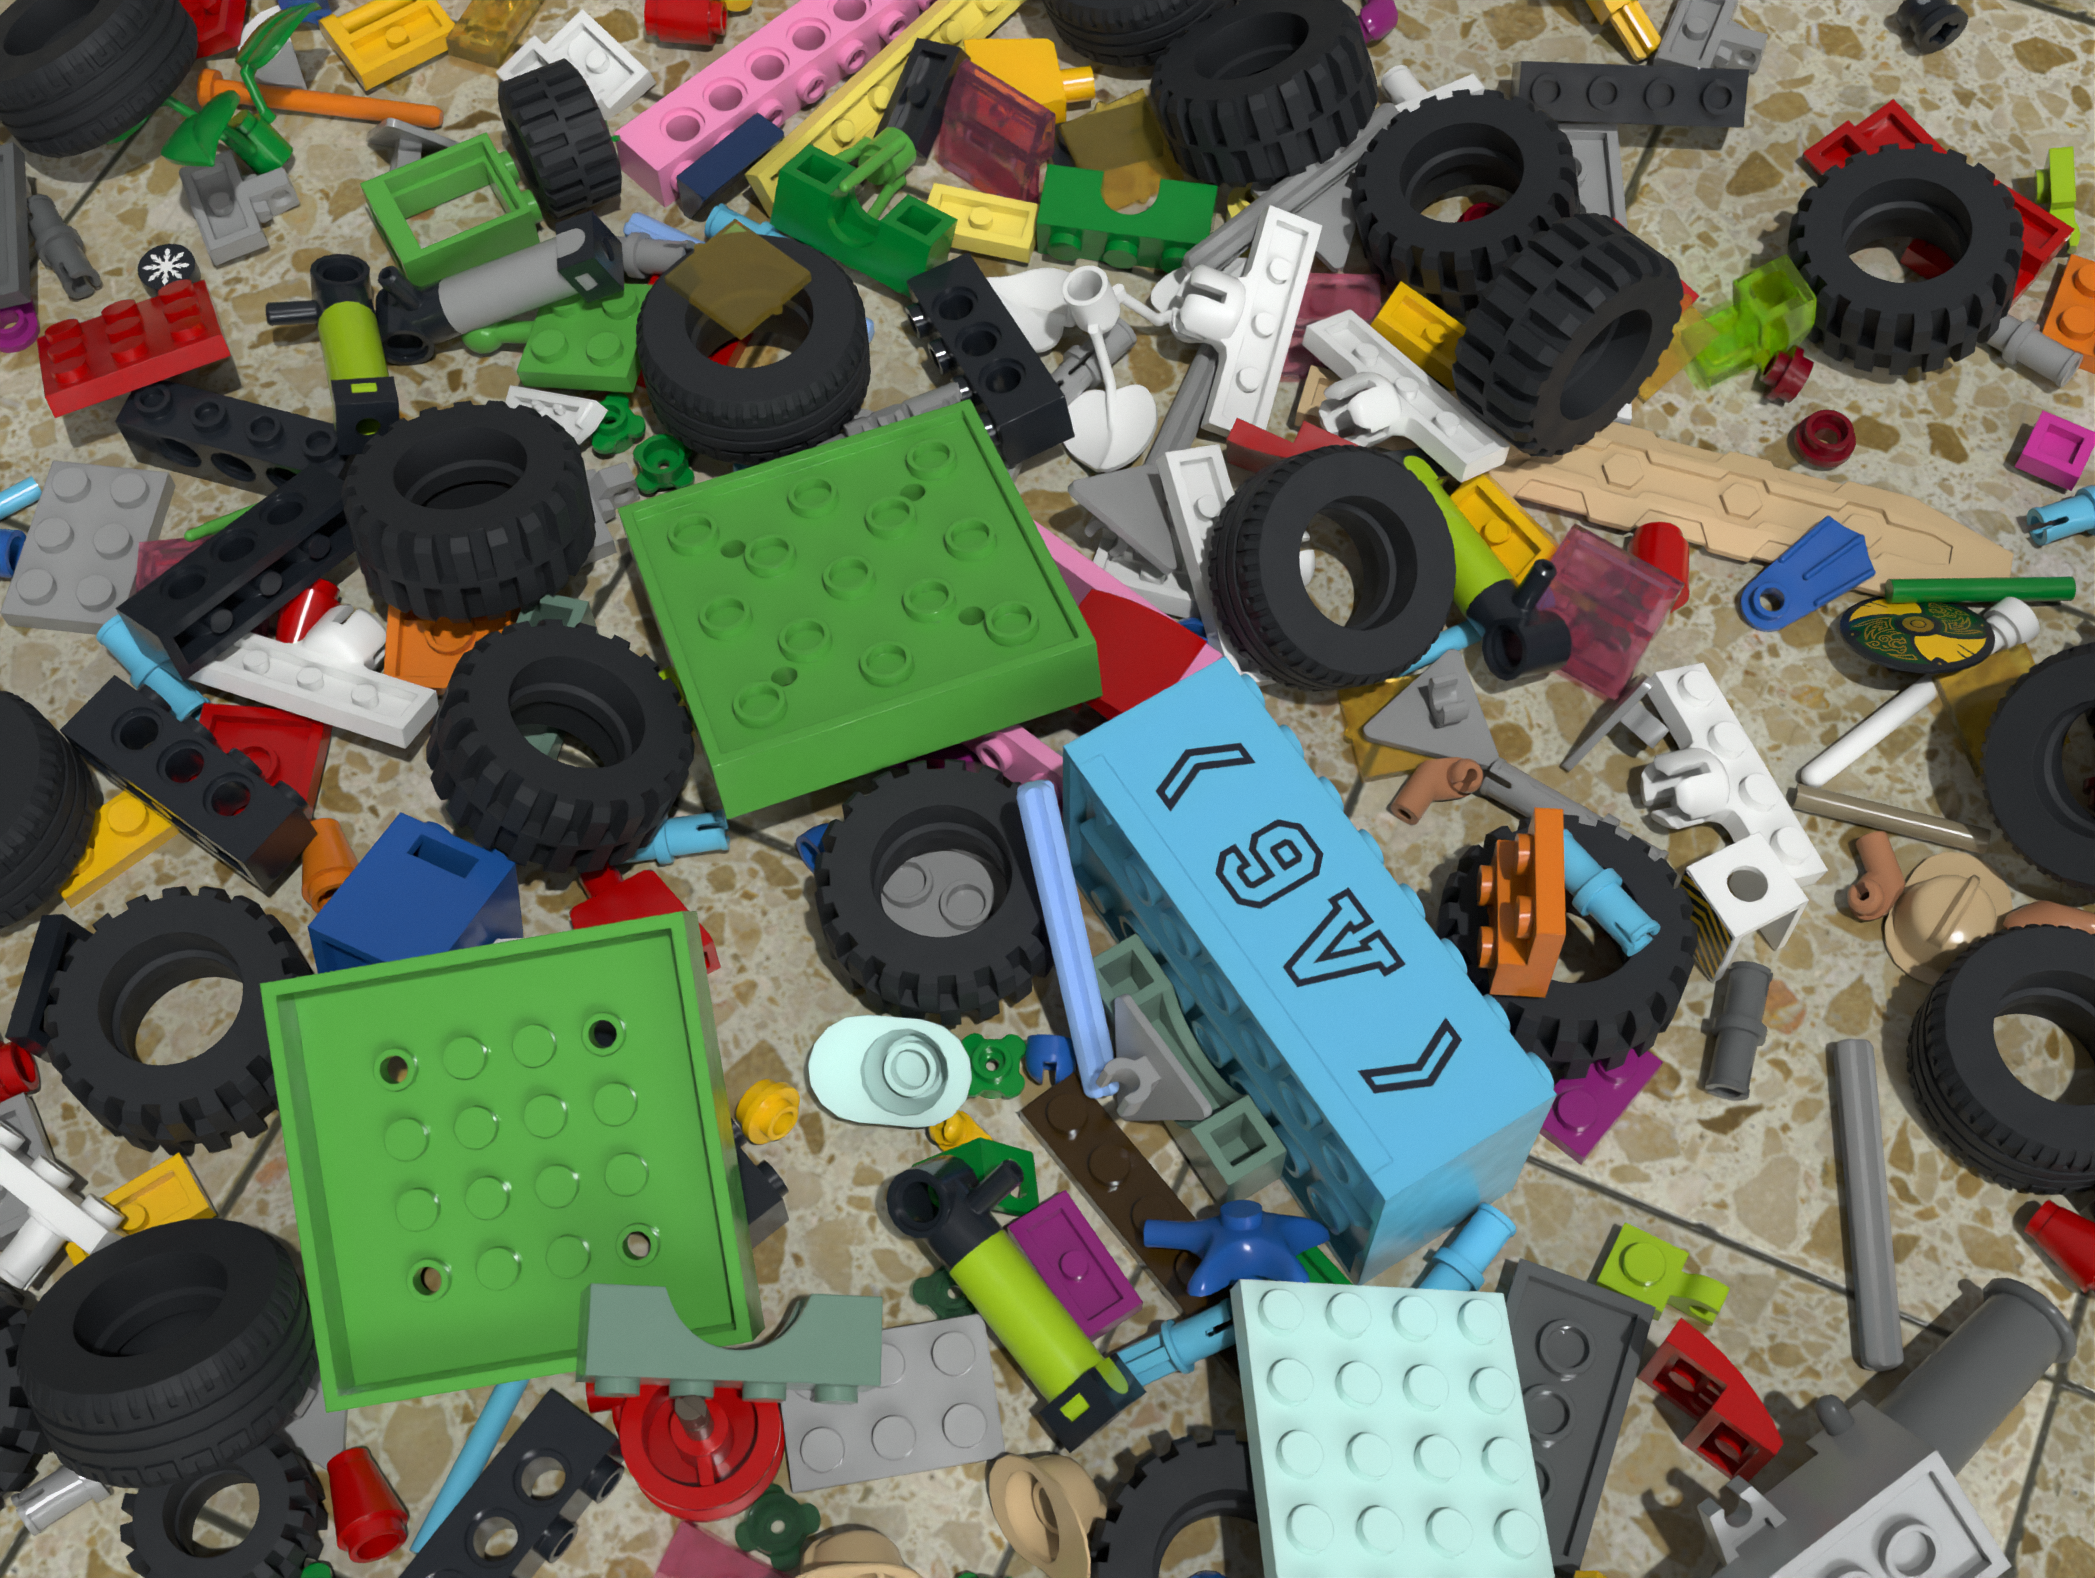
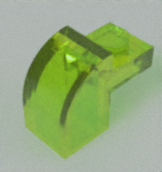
(1767, 314)

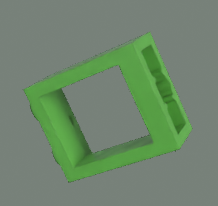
(441, 179)

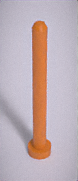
(211, 83)

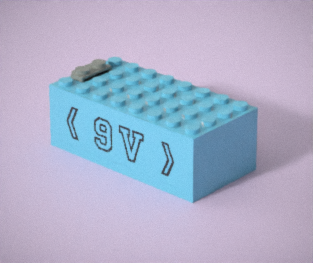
(1302, 967)

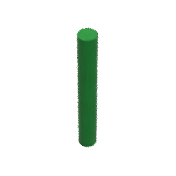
(1979, 589)

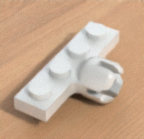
(1249, 318)
(1391, 396)
(1196, 493)
(327, 678)
(1719, 773)

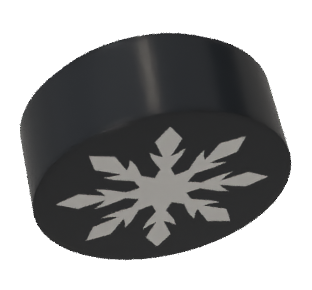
(166, 265)

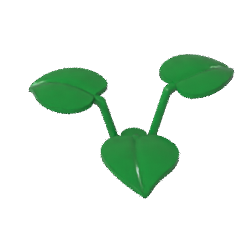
(245, 134)

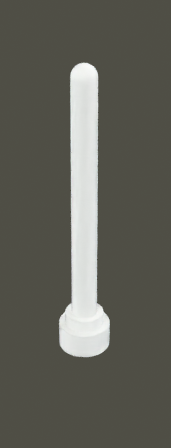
(2012, 625)

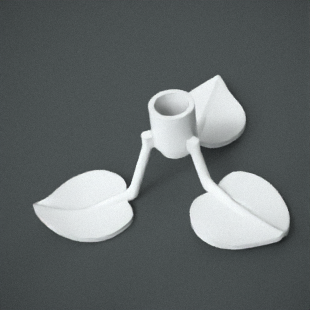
(1108, 424)

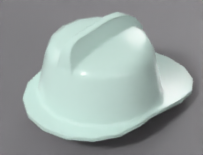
(890, 1071)

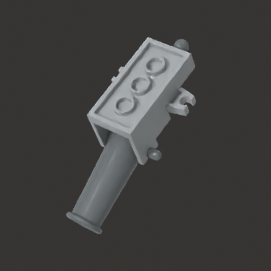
(1884, 1476)

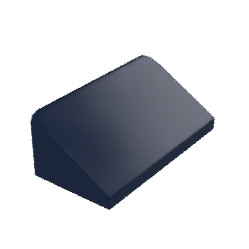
(726, 163)

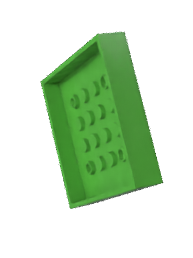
(864, 594)
(507, 1154)

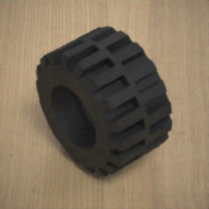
(560, 138)
(274, 1547)

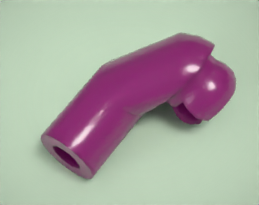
(1377, 18)

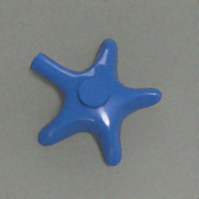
(1239, 1245)

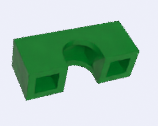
(820, 215)
(1080, 225)

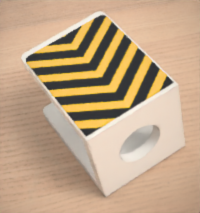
(1765, 894)

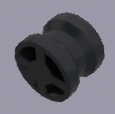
(1932, 22)

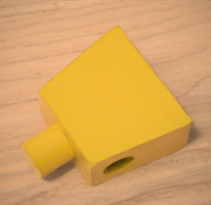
(1034, 71)

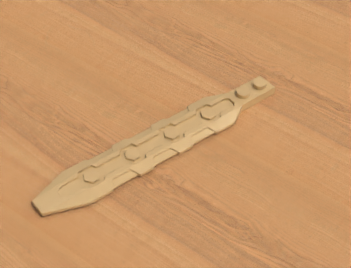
(1724, 500)

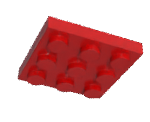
(130, 346)

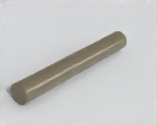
(1891, 818)

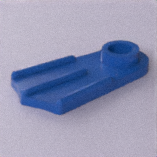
(1808, 576)

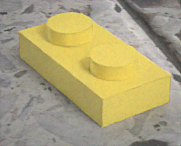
(988, 222)

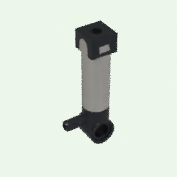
(578, 260)

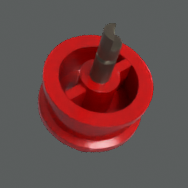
(701, 1454)

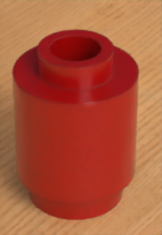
(686, 20)
(1665, 549)

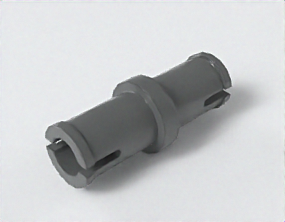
(60, 247)
(1739, 1031)

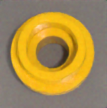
(768, 1111)

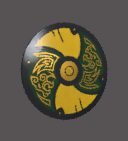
(1917, 635)

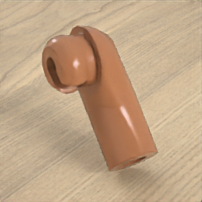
(1435, 782)
(1882, 881)
(2051, 913)

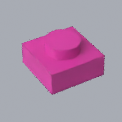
(2056, 450)

